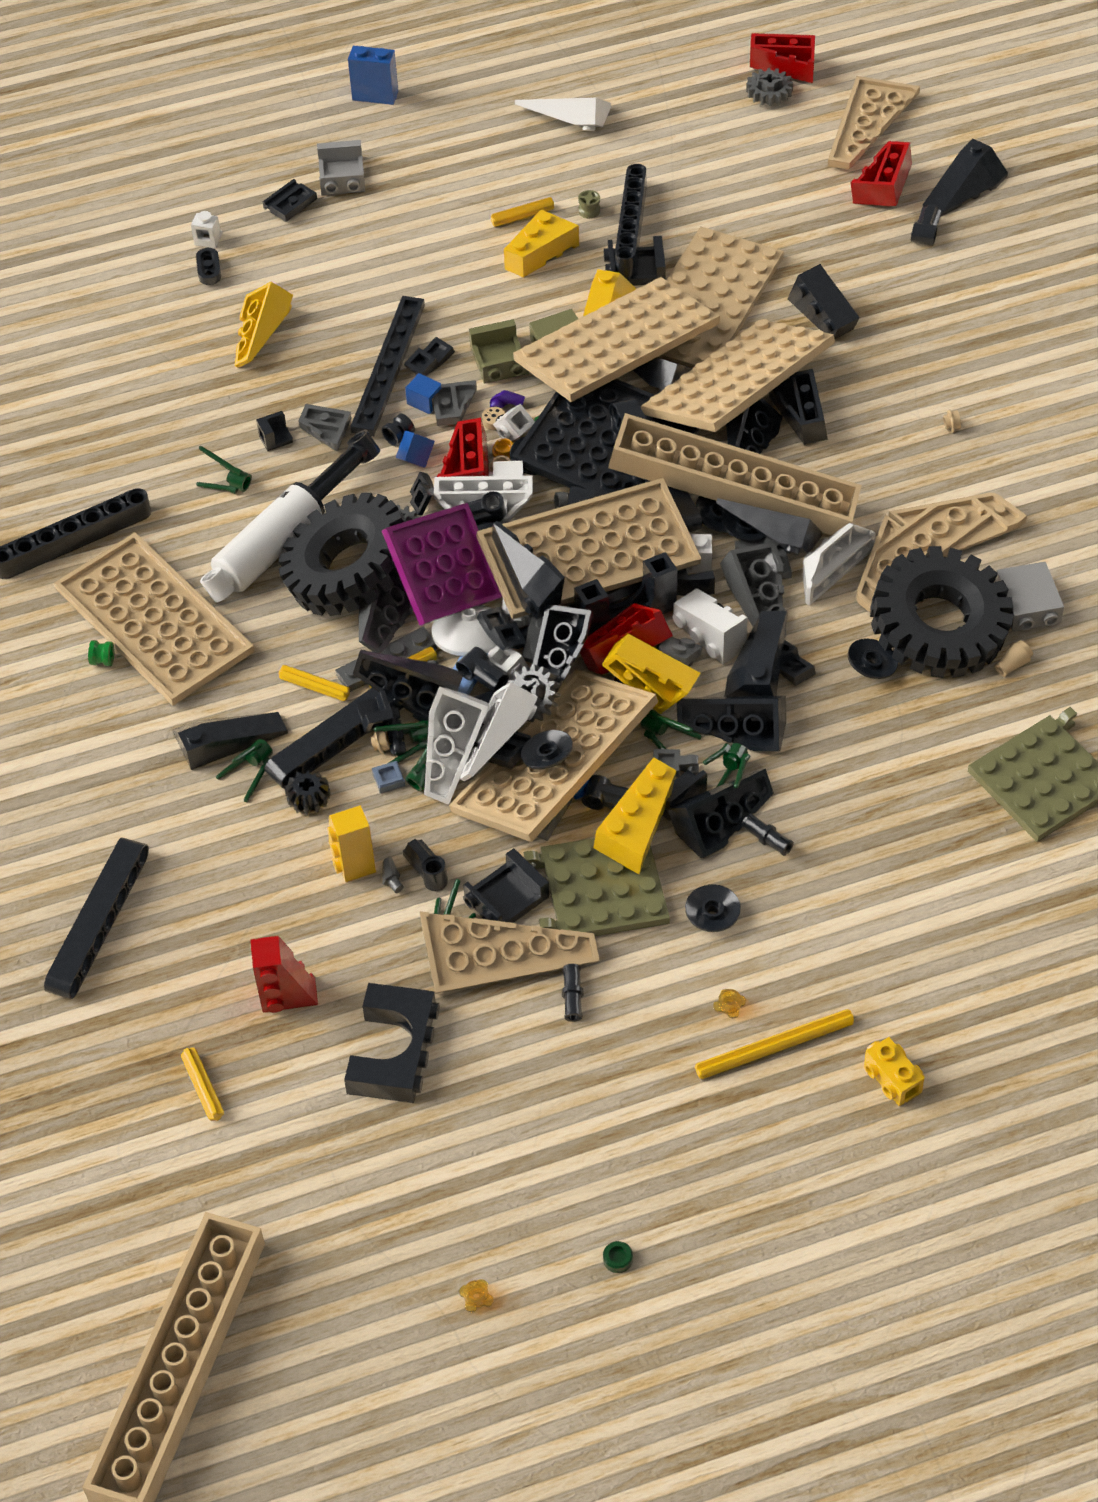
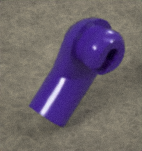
(506, 397)

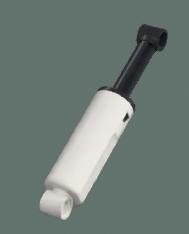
(265, 536)

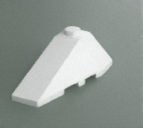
(578, 111)
(506, 714)
(451, 735)

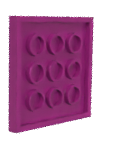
(441, 563)

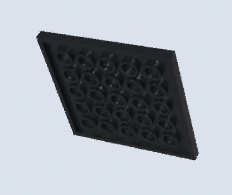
(577, 439)

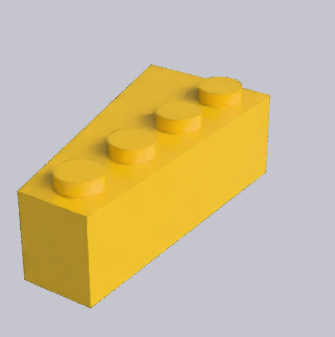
(635, 818)

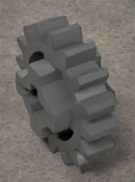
(769, 87)
(543, 687)

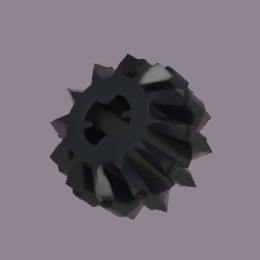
(307, 792)

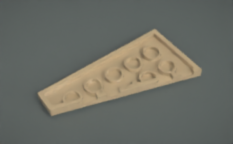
(867, 115)
(488, 951)

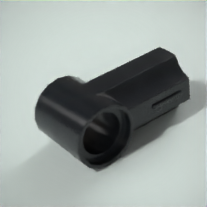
(926, 228)
(481, 508)
(478, 666)
(602, 793)
(427, 864)

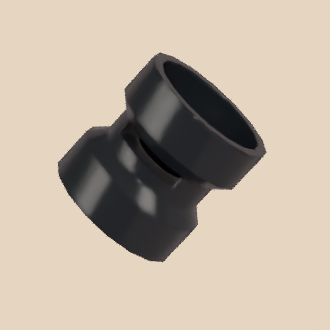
(394, 431)

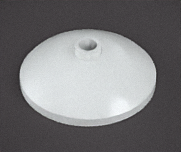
(462, 632)

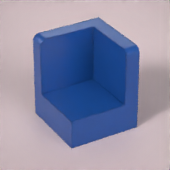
(421, 391)
(415, 449)

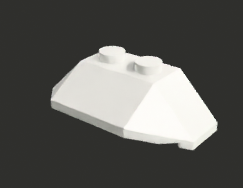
(460, 490)
(835, 559)

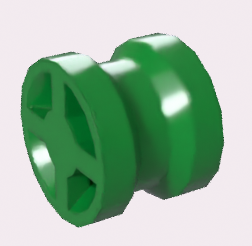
(101, 653)

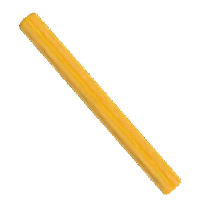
(774, 1043)

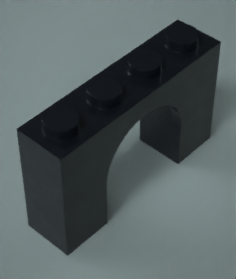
(656, 591)
(398, 1076)

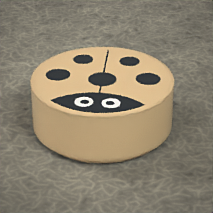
(490, 416)

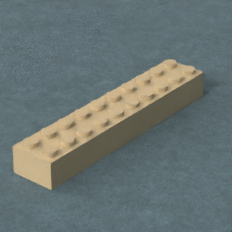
(732, 474)
(175, 1363)

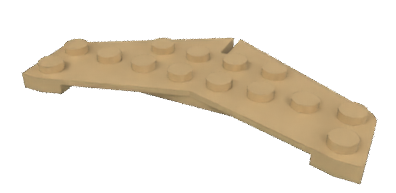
(946, 524)

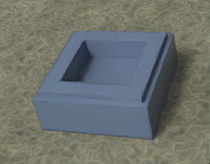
(388, 777)

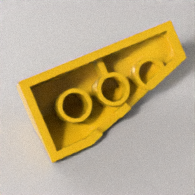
(606, 288)
(261, 316)

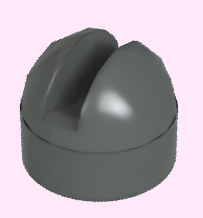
(560, 499)

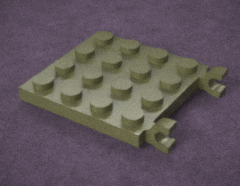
(1041, 776)
(597, 892)

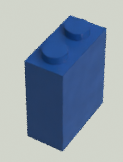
(373, 75)

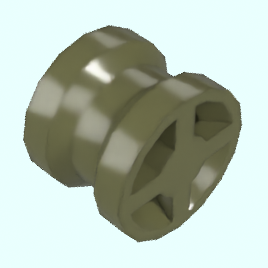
(589, 204)

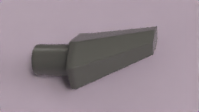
(391, 875)

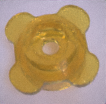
(729, 996)
(476, 1287)

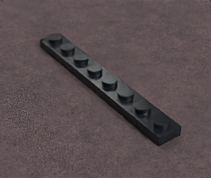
(388, 365)

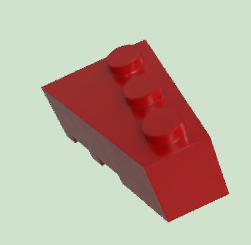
(784, 52)
(885, 177)
(467, 451)
(637, 620)
(280, 977)

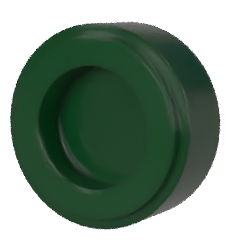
(617, 1257)

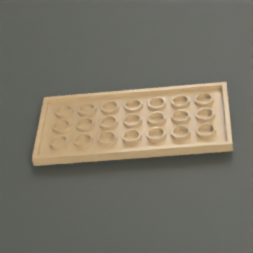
(726, 278)
(616, 338)
(737, 375)
(599, 540)
(154, 618)
(525, 799)

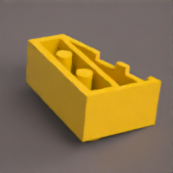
(538, 242)
(651, 671)
(351, 844)

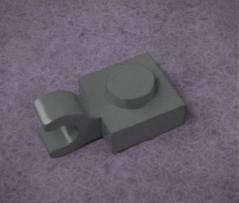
(674, 759)

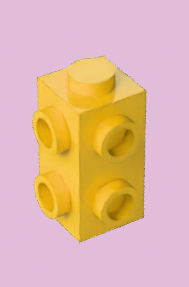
(893, 1071)

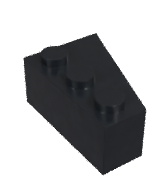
(801, 406)

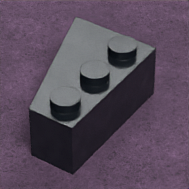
(823, 302)

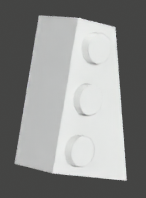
(711, 625)

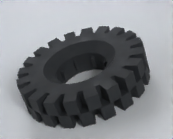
(310, 555)
(963, 584)

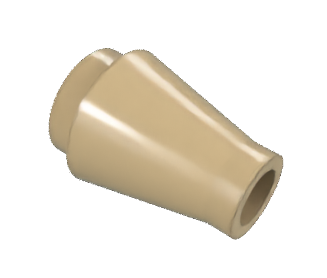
(1015, 657)

